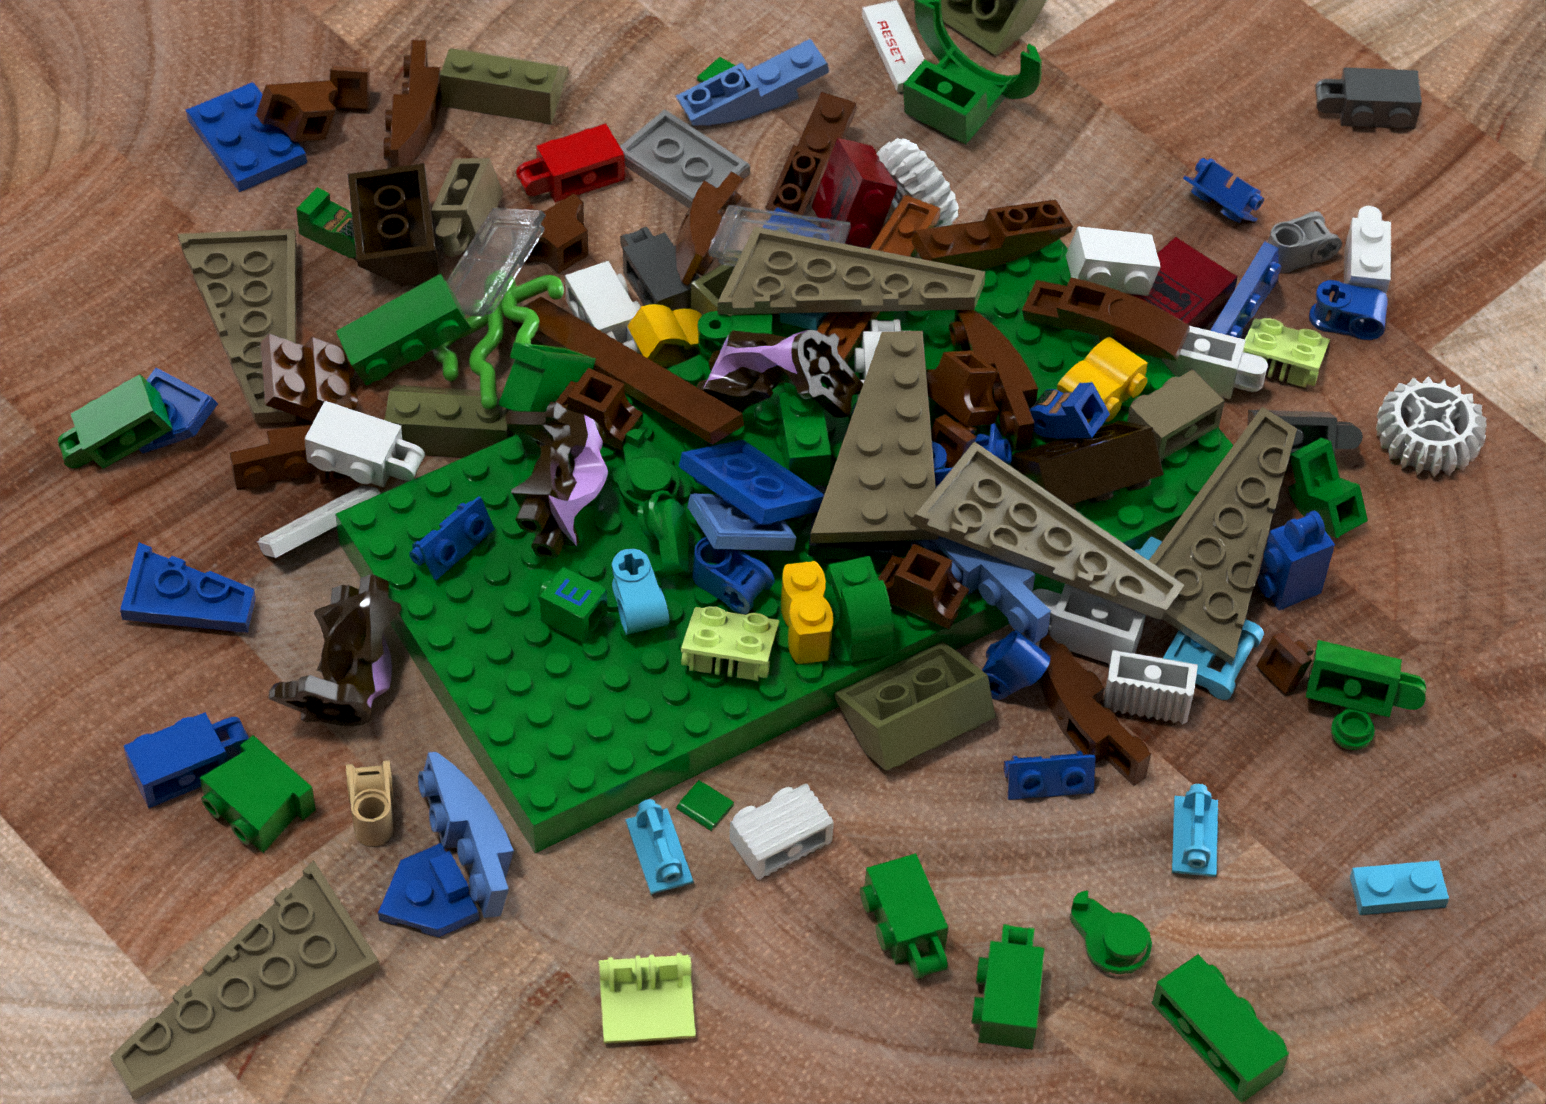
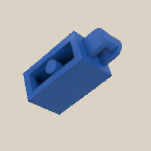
(1295, 561)
(177, 756)

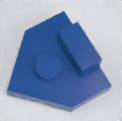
(185, 407)
(429, 894)

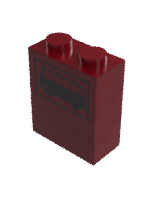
(855, 191)
(1190, 285)

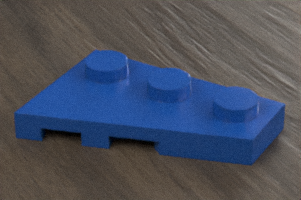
(178, 595)

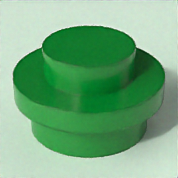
(1352, 729)

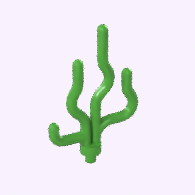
(495, 323)

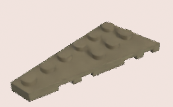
(817, 275)
(248, 294)
(886, 452)
(1016, 520)
(1223, 537)
(261, 977)

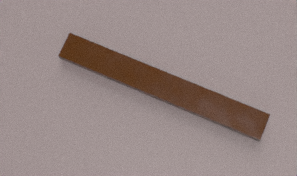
(642, 377)

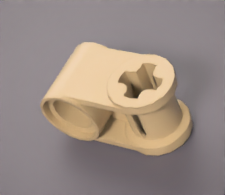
(371, 796)

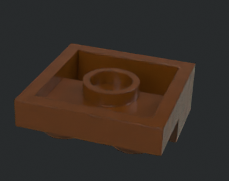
(305, 376)

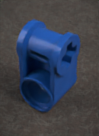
(1353, 310)
(734, 578)
(1014, 664)

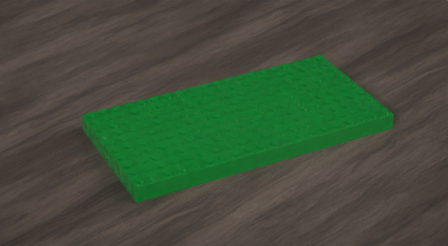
(617, 719)

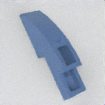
(746, 93)
(999, 584)
(471, 825)

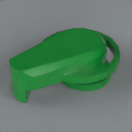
(644, 470)
(670, 527)
(1110, 938)

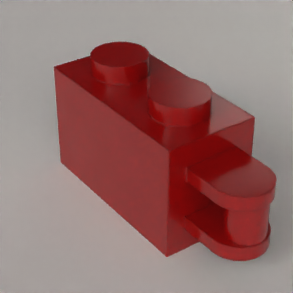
(574, 164)

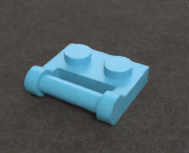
(1218, 683)

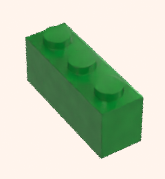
(403, 330)
(1220, 1027)

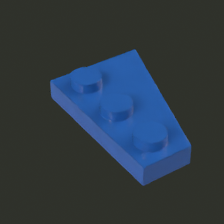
(1250, 292)

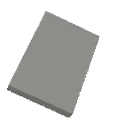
(679, 158)

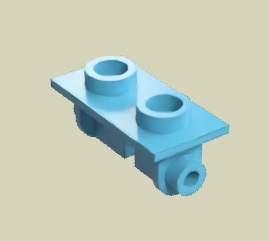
(1195, 833)
(658, 848)

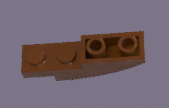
(414, 110)
(809, 159)
(702, 224)
(998, 239)
(1107, 313)
(1014, 385)
(278, 460)
(1076, 705)

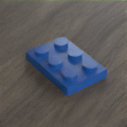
(240, 142)
(751, 482)

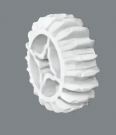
(918, 178)
(1430, 436)

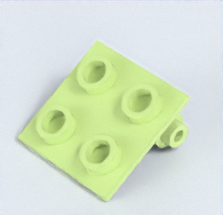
(1300, 348)
(731, 637)
(646, 998)

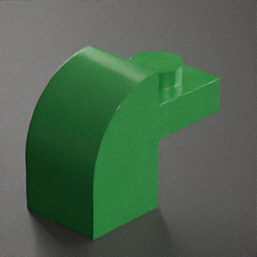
(1323, 491)
(864, 609)

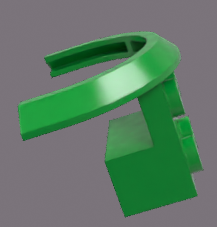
(958, 92)

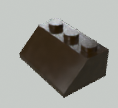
(394, 224)
(1093, 467)

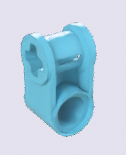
(637, 592)

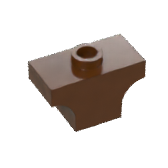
(299, 108)
(564, 236)
(964, 388)
(605, 403)
(925, 586)

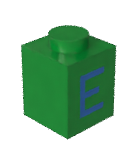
(572, 604)

